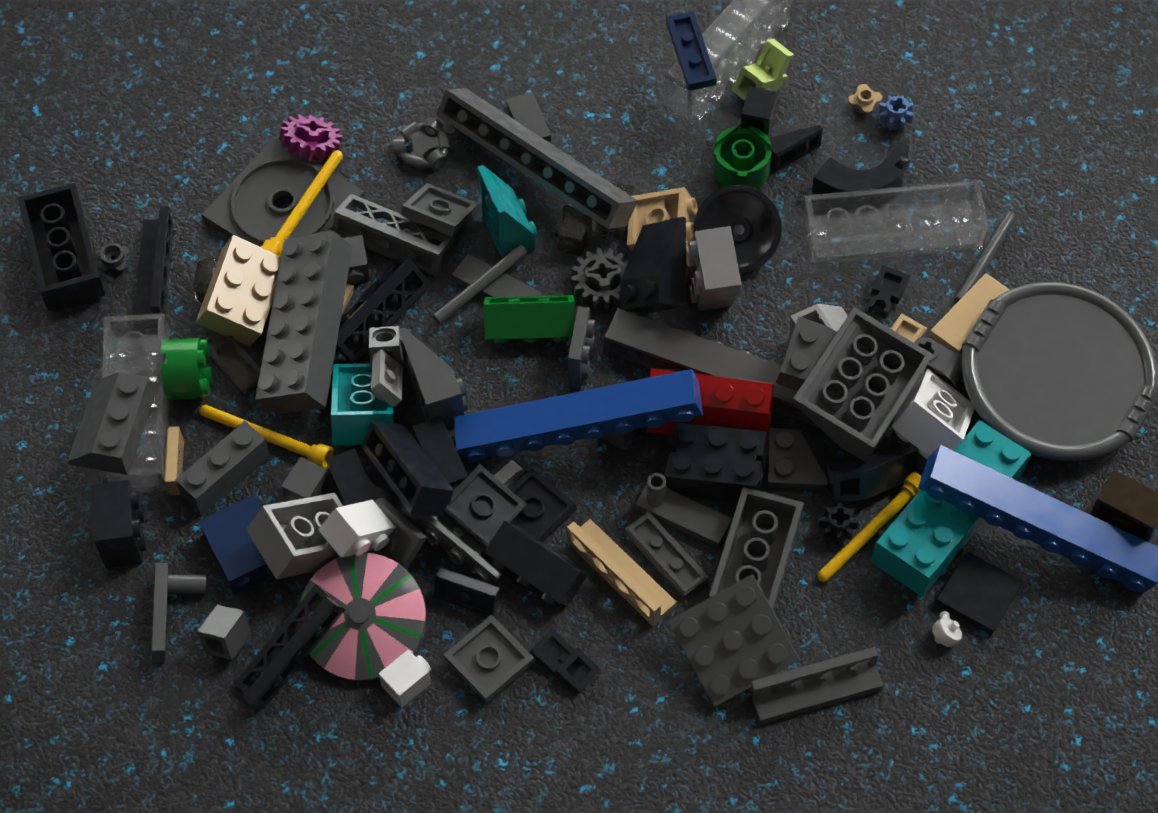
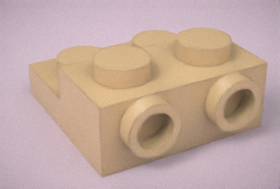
(661, 207)

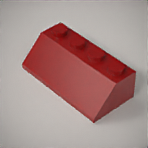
(728, 404)

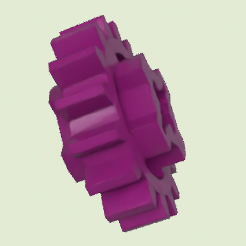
(310, 137)

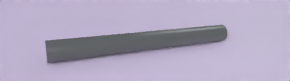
(987, 255)
(479, 284)

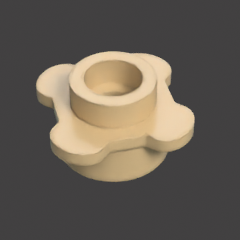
(865, 105)

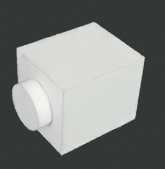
(405, 677)

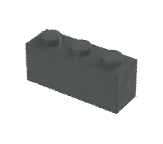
(222, 468)

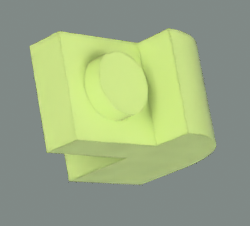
(766, 72)

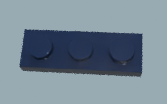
(691, 51)

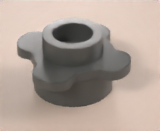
(110, 251)

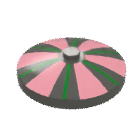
(380, 619)

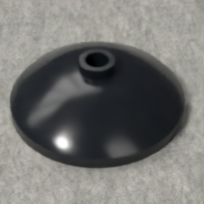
(752, 210)

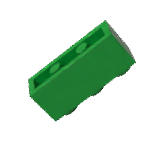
(529, 318)

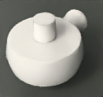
(946, 631)

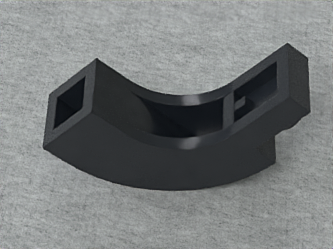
(837, 178)

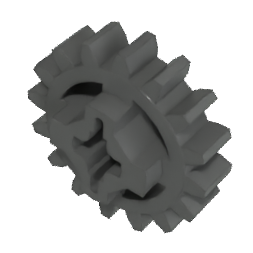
(599, 278)

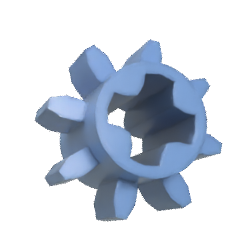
(896, 113)

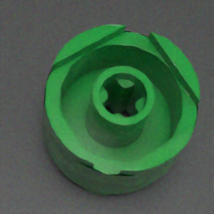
(742, 157)
(185, 368)

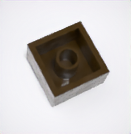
(1128, 506)

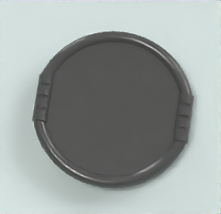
(1060, 371)

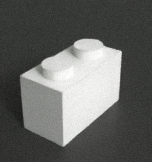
(357, 529)

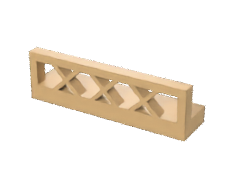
(620, 571)

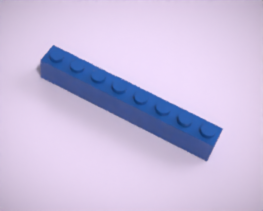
(578, 416)
(1040, 519)

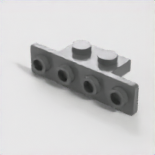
(455, 542)

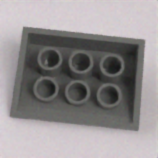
(861, 383)

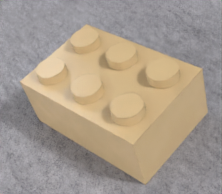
(240, 291)

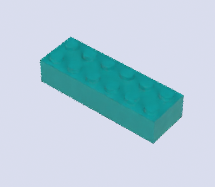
(932, 530)

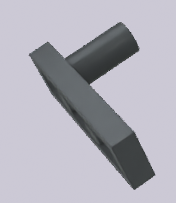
(682, 512)
(172, 585)

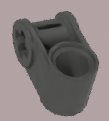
(944, 363)

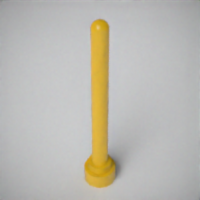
(275, 244)
(316, 453)
(908, 492)

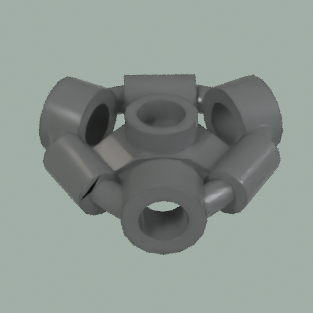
(432, 147)

